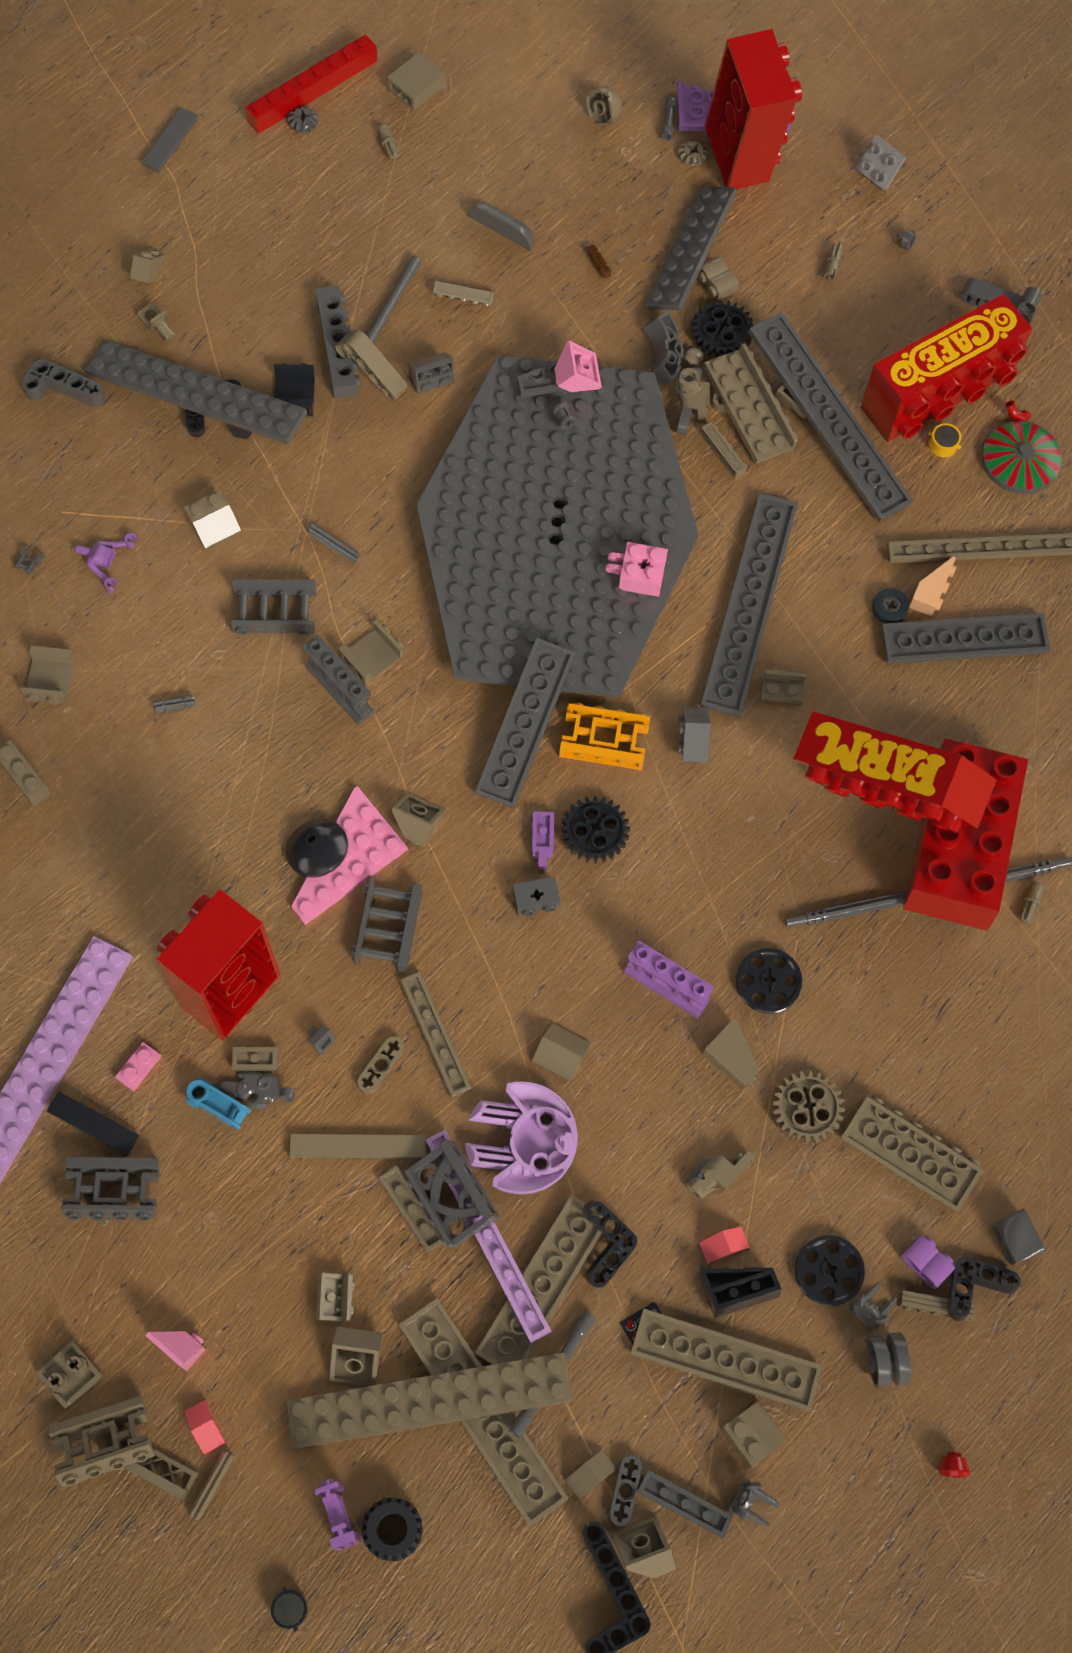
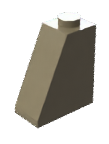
(733, 1056)

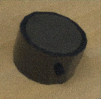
(289, 1609)

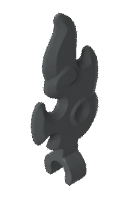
(263, 1085)

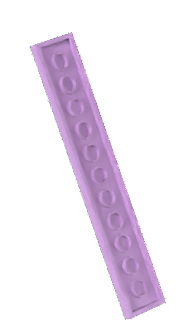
(57, 1044)

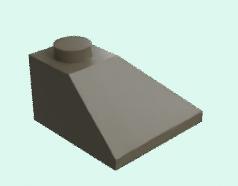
(417, 818)
(645, 1548)

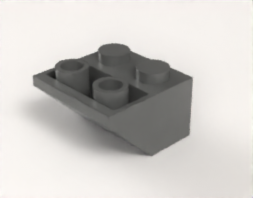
(431, 372)

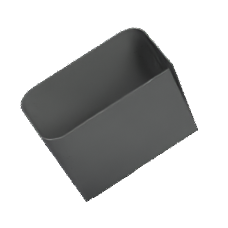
(1018, 1237)

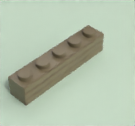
(464, 293)
(723, 450)
(926, 1303)

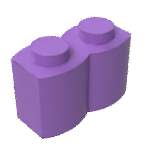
(928, 1261)

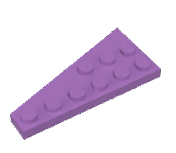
(694, 107)

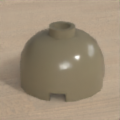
(603, 105)

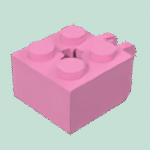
(641, 568)

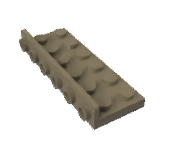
(751, 404)
(913, 1153)

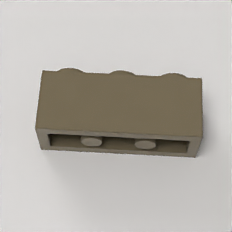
(23, 774)

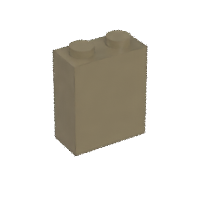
(416, 81)

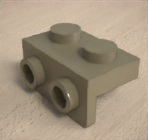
(335, 1297)

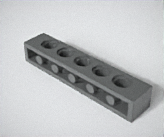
(327, 299)

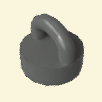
(907, 239)

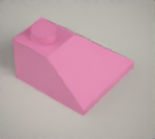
(577, 369)
(179, 1346)

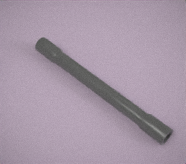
(409, 271)
(580, 1331)

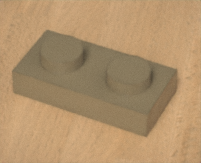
(255, 1059)

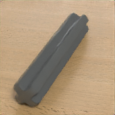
(333, 543)

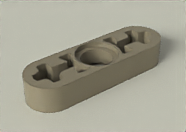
(377, 1081)

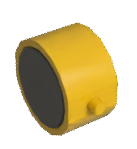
(944, 440)

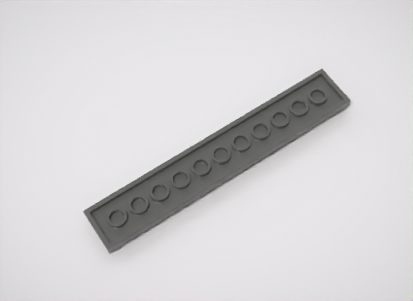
(197, 392)
(830, 416)
(749, 606)

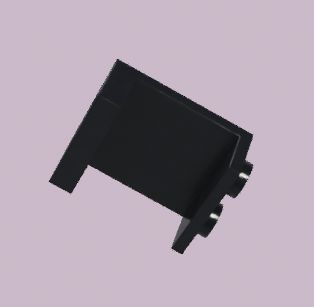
(295, 385)

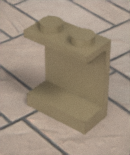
(372, 654)
(49, 675)

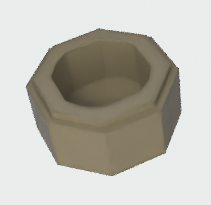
(693, 357)

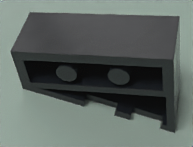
(738, 1288)

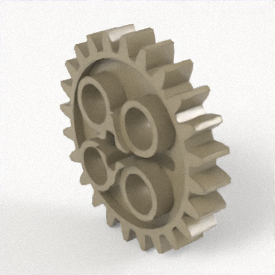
(827, 1104)

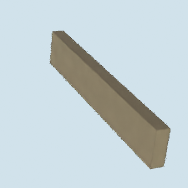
(435, 1035)
(357, 1146)

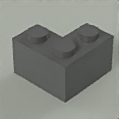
(695, 727)

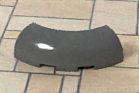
(666, 347)

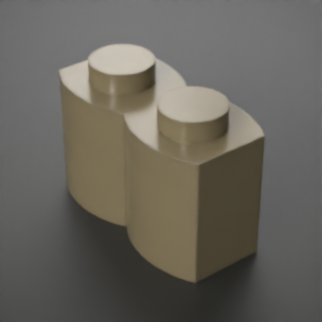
(718, 279)

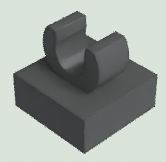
(321, 1039)

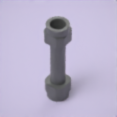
(670, 108)

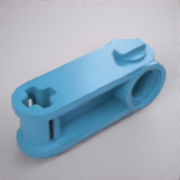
(216, 1103)

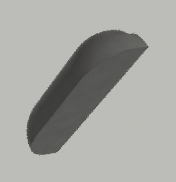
(502, 224)

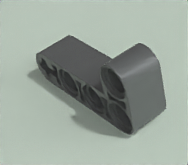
(979, 292)
(88, 392)

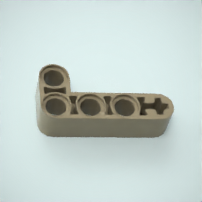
(373, 363)

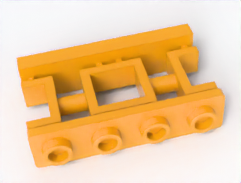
(600, 751)

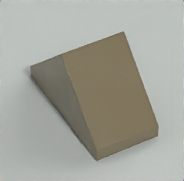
(590, 1474)

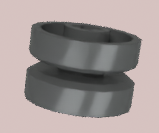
(888, 1360)

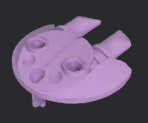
(528, 1140)

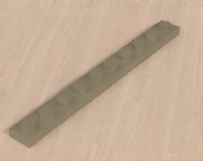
(980, 548)

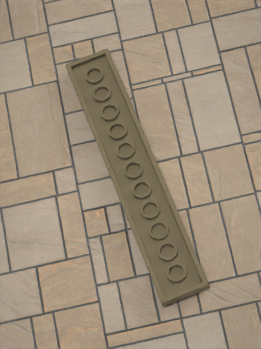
(429, 1401)

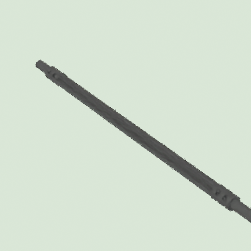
(898, 898)

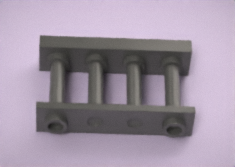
(265, 588)
(404, 938)

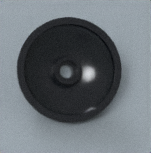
(322, 854)

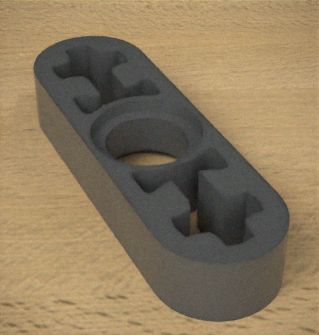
(635, 1474)

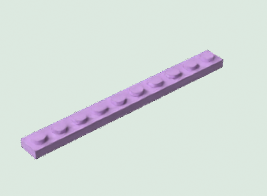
(501, 1262)

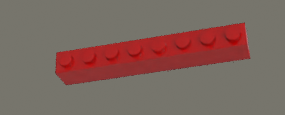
(311, 83)

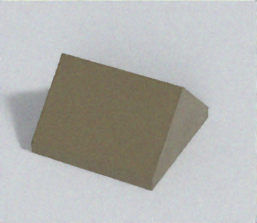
(561, 1052)

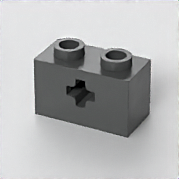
(546, 891)

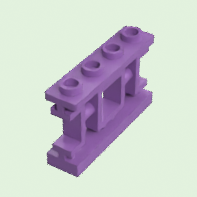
(668, 979)
(337, 1515)

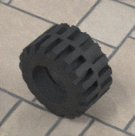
(376, 1514)

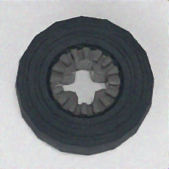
(892, 596)

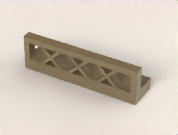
(157, 1479)

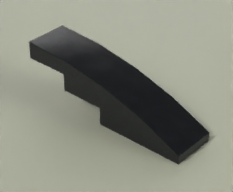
(92, 1123)

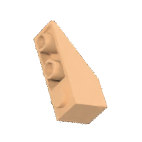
(929, 590)

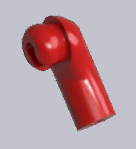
(1016, 415)

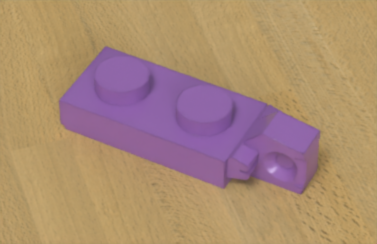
(543, 837)

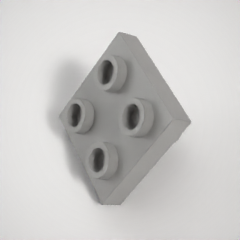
(881, 162)

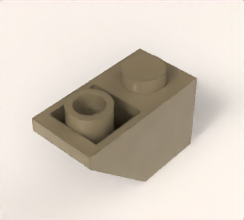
(146, 265)

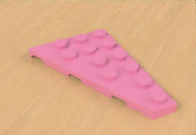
(370, 849)

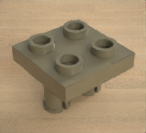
(69, 1375)

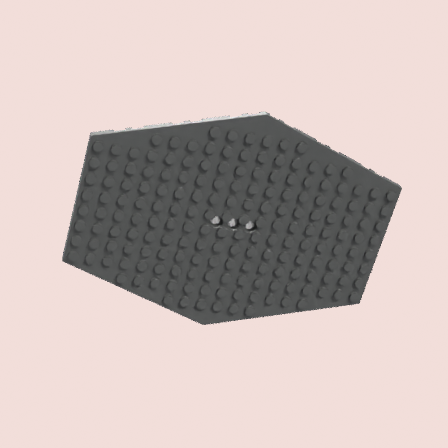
(495, 516)

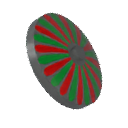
(1021, 457)

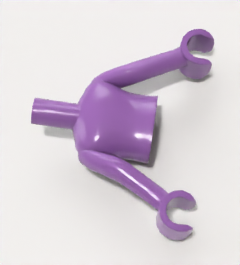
(103, 555)

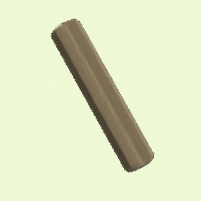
(211, 1485)

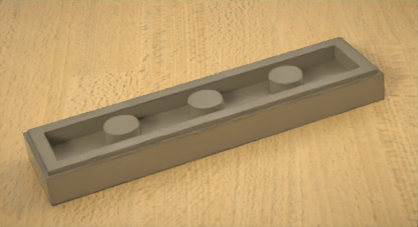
(413, 1213)

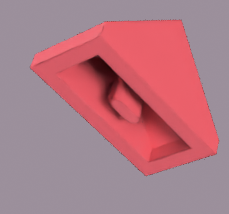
(724, 1244)
(204, 1427)

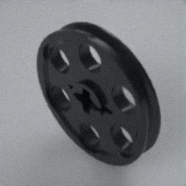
(759, 986)
(824, 1280)

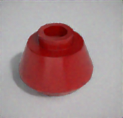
(954, 1466)

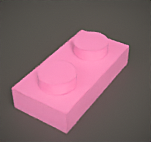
(138, 1066)

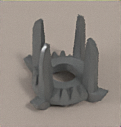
(862, 1304)
(744, 1500)

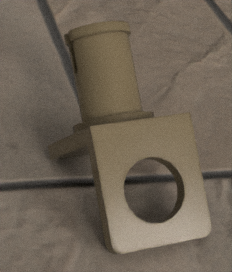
(158, 322)

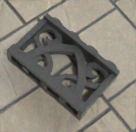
(480, 1201)

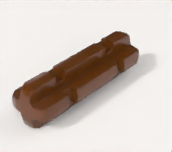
(598, 261)

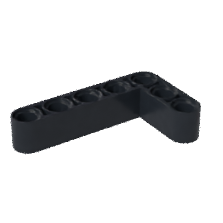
(617, 1592)

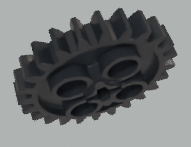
(706, 321)
(578, 820)

